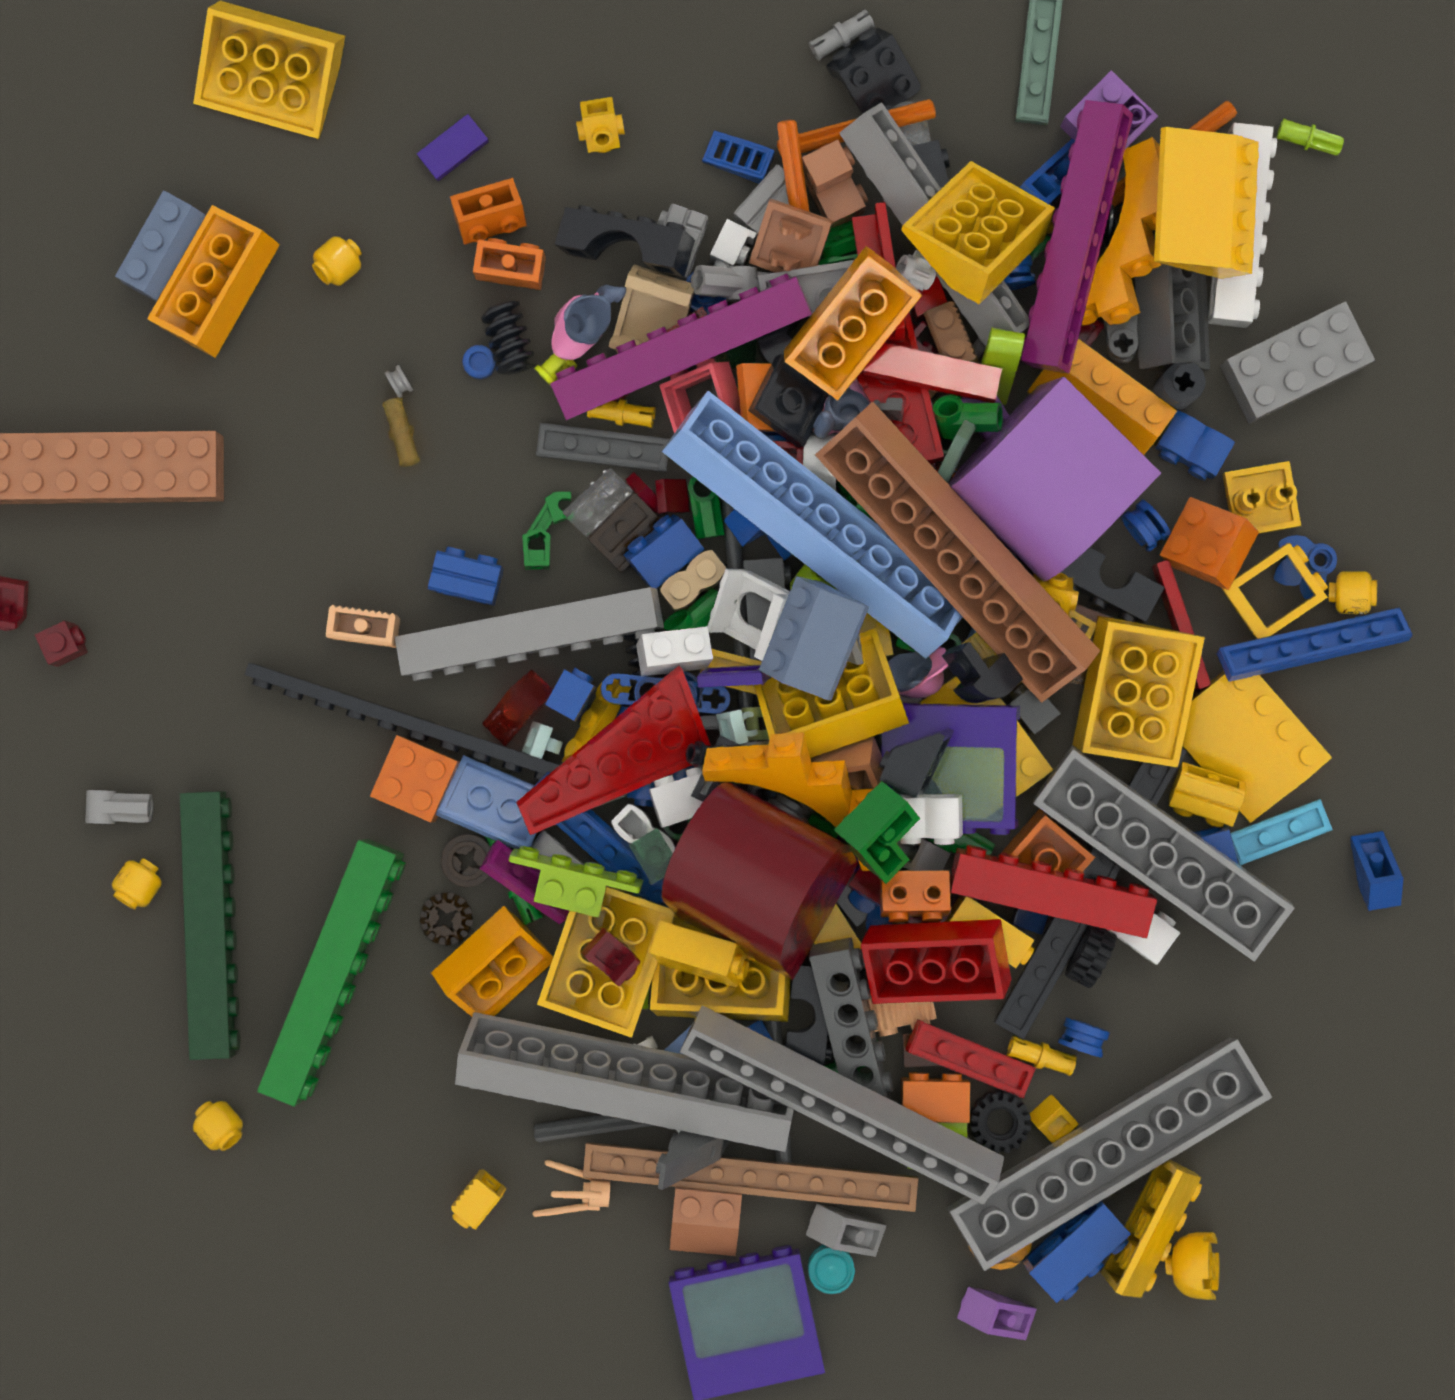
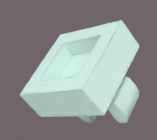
(732, 726)
(539, 740)

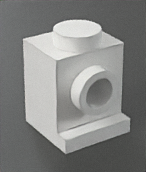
(732, 245)

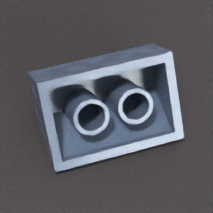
(160, 245)
(813, 637)

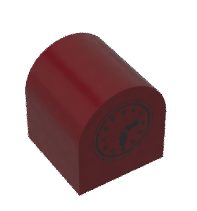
(756, 877)

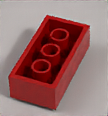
(936, 961)

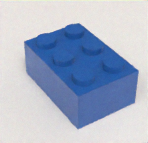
(1076, 1251)

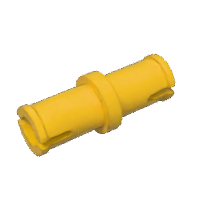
(622, 413)
(1041, 1055)

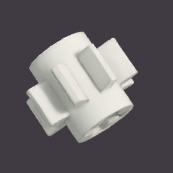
(917, 270)

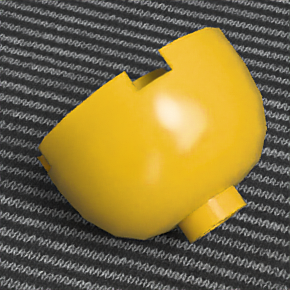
(1195, 1265)

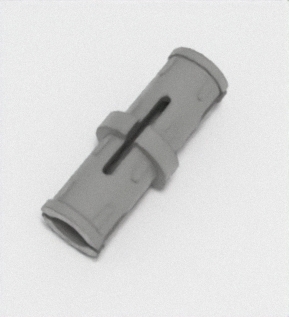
(841, 34)

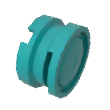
(830, 1269)

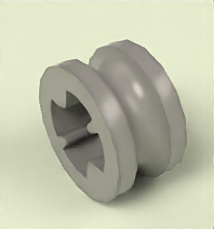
(399, 381)

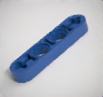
(624, 681)

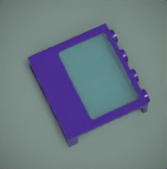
(976, 761)
(746, 1323)

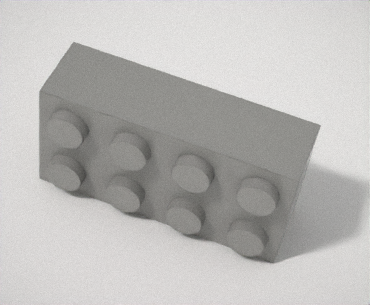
(1297, 362)

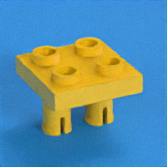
(1264, 496)

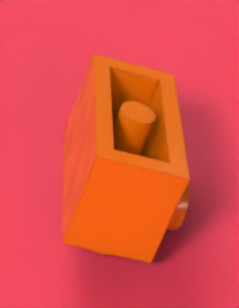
(488, 211)
(509, 264)
(916, 895)
(937, 1098)

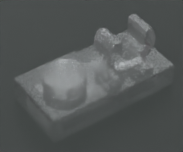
(597, 502)

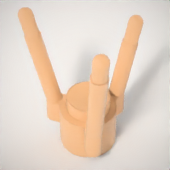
(594, 1194)

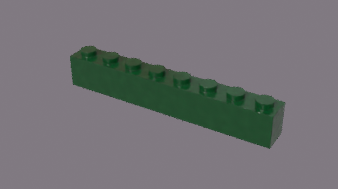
(208, 925)

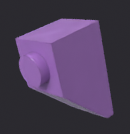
(996, 1314)

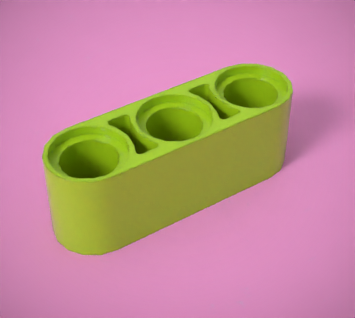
(1004, 352)

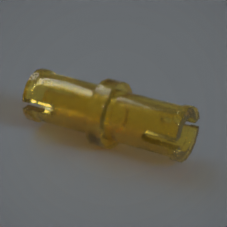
(401, 432)

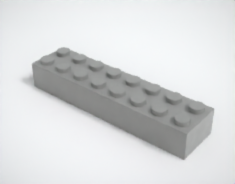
(1163, 853)

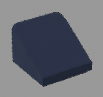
(1029, 920)

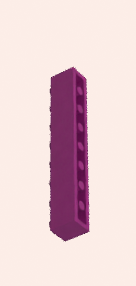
(1076, 236)
(682, 347)

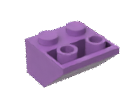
(1114, 90)

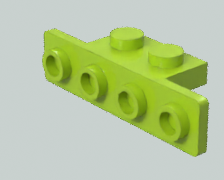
(571, 884)

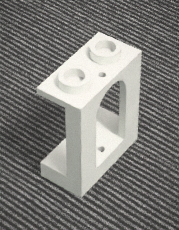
(726, 611)

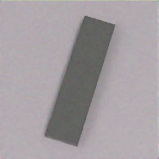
(602, 447)

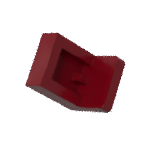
(13, 602)
(611, 957)

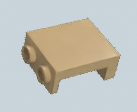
(649, 304)

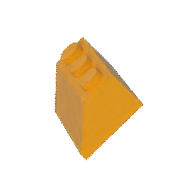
(493, 965)

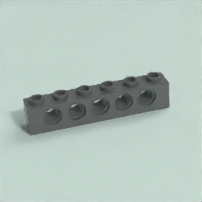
(836, 958)

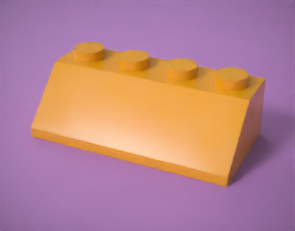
(213, 281)
(851, 323)
(1116, 395)

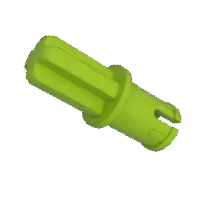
(1310, 137)

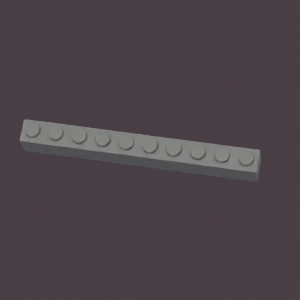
(843, 1105)

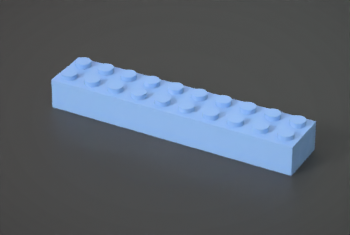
(811, 522)

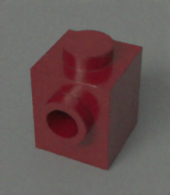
(62, 643)

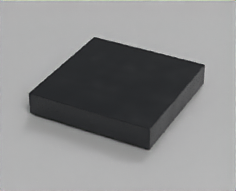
(788, 402)

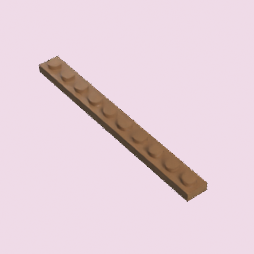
(759, 1178)

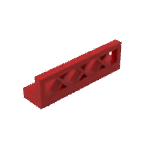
(875, 233)

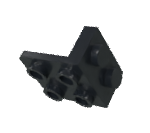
(875, 71)

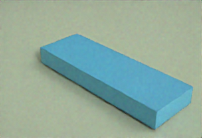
(1280, 831)

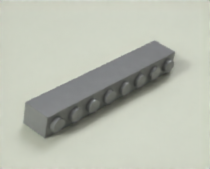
(905, 189)
(529, 632)

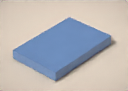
(486, 803)

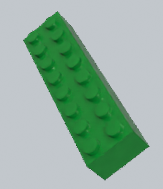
(331, 971)

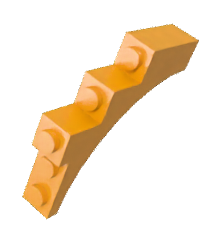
(1133, 242)
(788, 769)

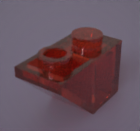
(518, 707)

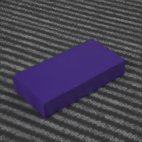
(452, 147)
(731, 676)

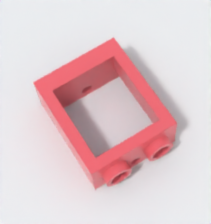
(675, 392)

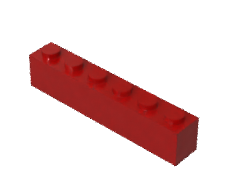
(1052, 892)

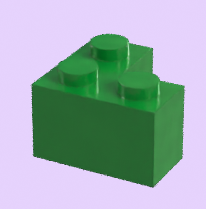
(875, 830)

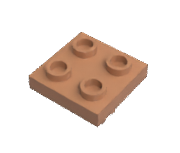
(789, 238)

